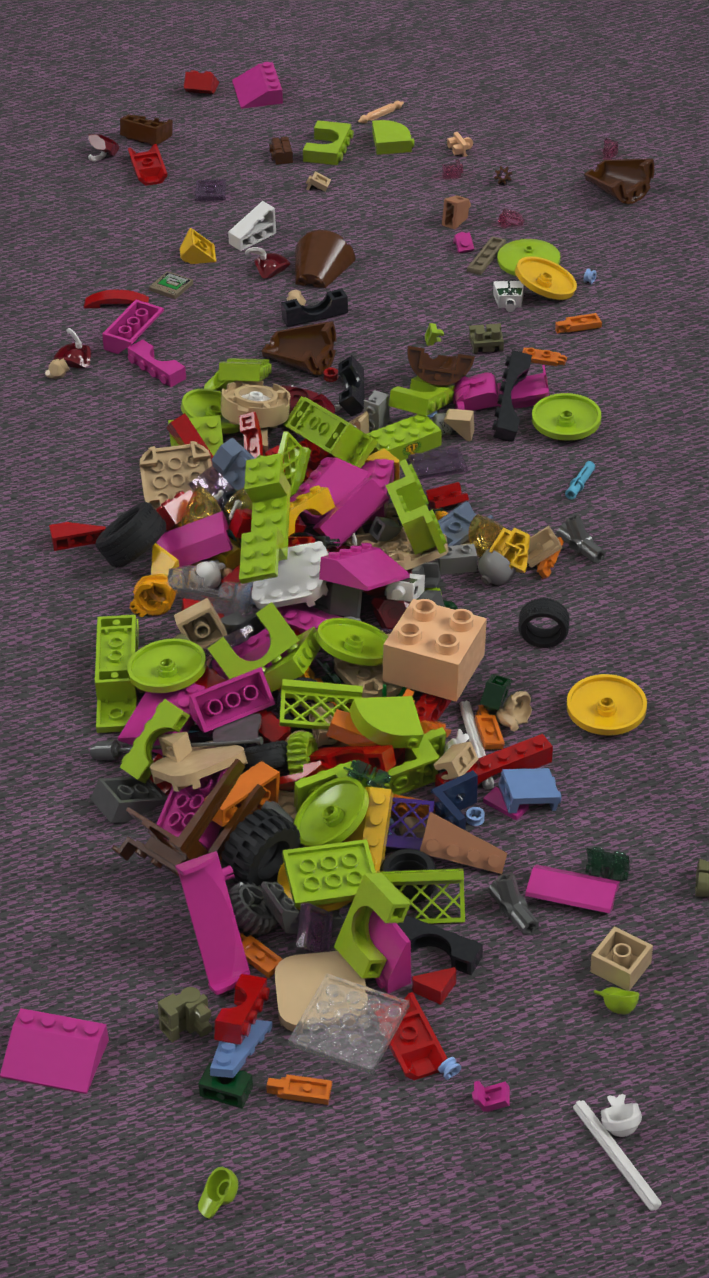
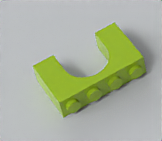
(328, 153)
(244, 369)
(421, 397)
(281, 639)
(295, 662)
(354, 939)

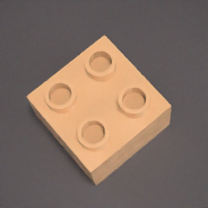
(434, 649)

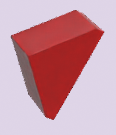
(435, 984)

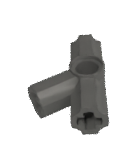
(579, 540)
(512, 903)

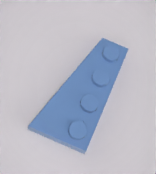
(231, 1057)

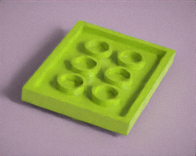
(327, 871)

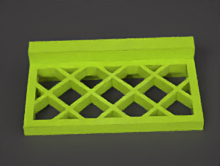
(297, 464)
(317, 691)
(427, 877)

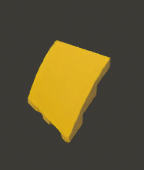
(514, 547)

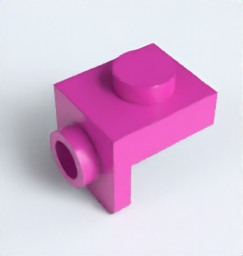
(463, 242)
(491, 1097)

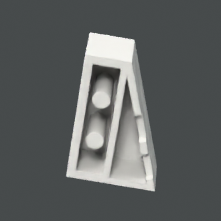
(253, 227)

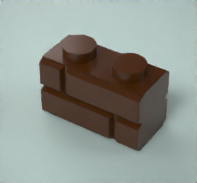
(281, 150)

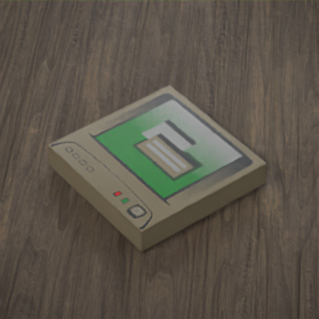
(171, 285)

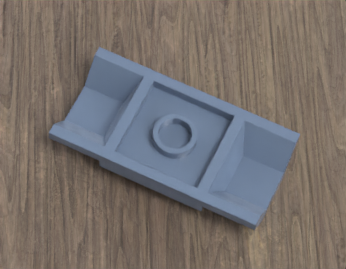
(231, 462)
(457, 523)

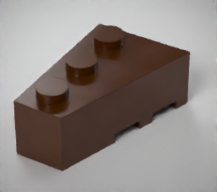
(145, 130)

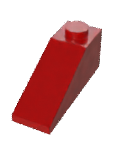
(73, 535)

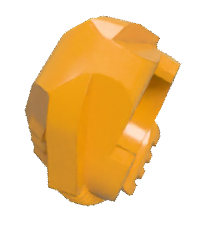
(152, 596)

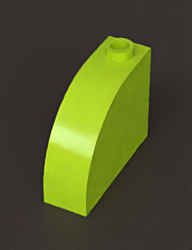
(391, 137)
(388, 720)

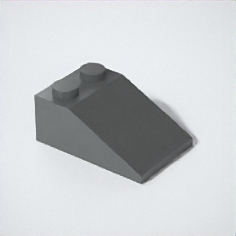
(118, 794)

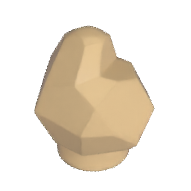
(296, 294)
(57, 369)

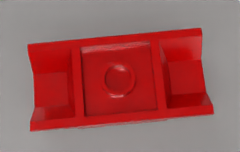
(148, 166)
(416, 1044)

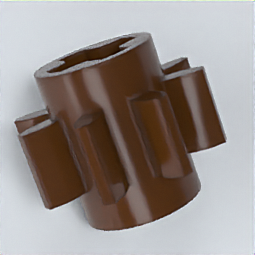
(507, 176)

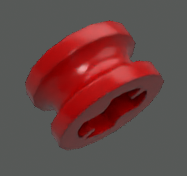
(331, 374)

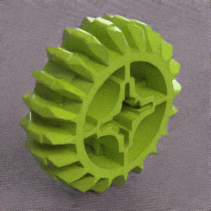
(299, 749)

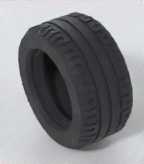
(131, 535)

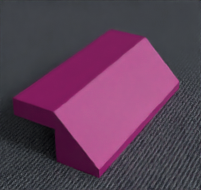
(198, 539)
(572, 888)

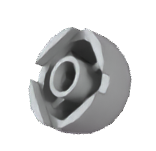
(495, 568)

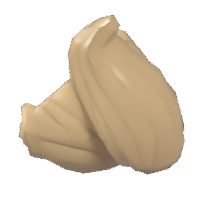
(515, 710)

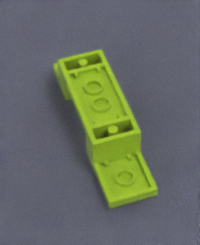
(330, 432)
(411, 506)
(270, 519)
(115, 693)
(412, 774)

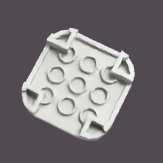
(296, 579)

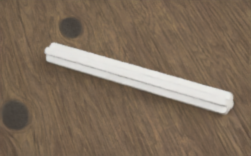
(472, 732)
(617, 1155)

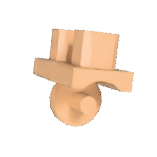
(459, 145)

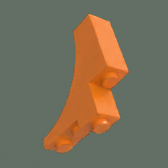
(344, 730)

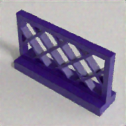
(403, 841)

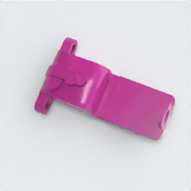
(483, 391)

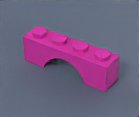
(166, 371)

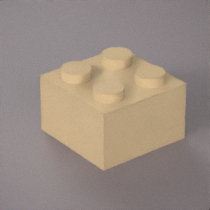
(200, 623)
(621, 958)

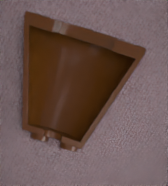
(623, 178)
(321, 258)
(304, 347)
(441, 370)

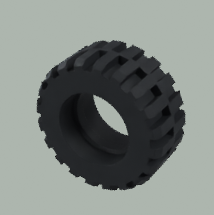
(257, 846)

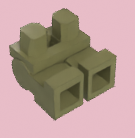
(487, 339)
(184, 1011)

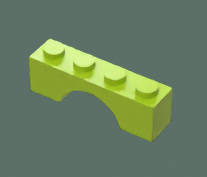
(139, 759)

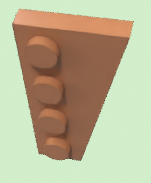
(455, 844)

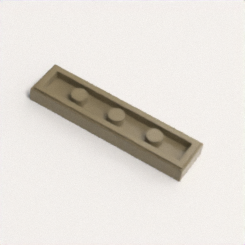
(486, 255)

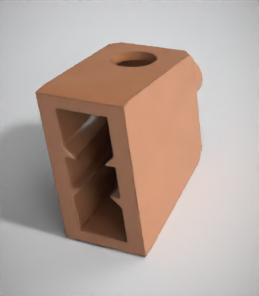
(455, 211)

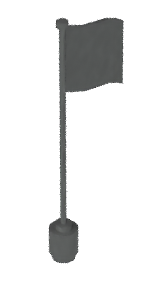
(237, 732)

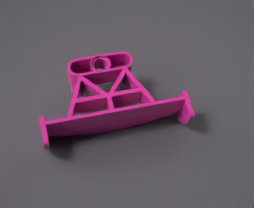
(214, 920)

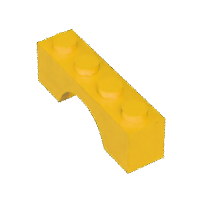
(316, 502)

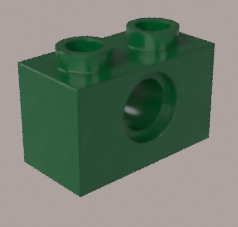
(495, 692)
(226, 1090)

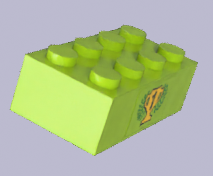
(408, 437)

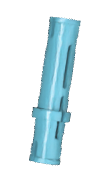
(577, 483)

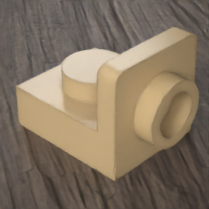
(318, 180)

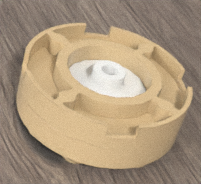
(268, 402)

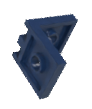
(447, 802)

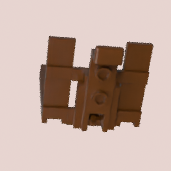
(187, 845)

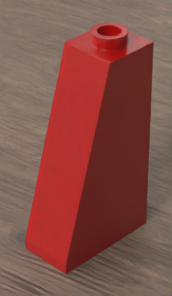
(184, 432)

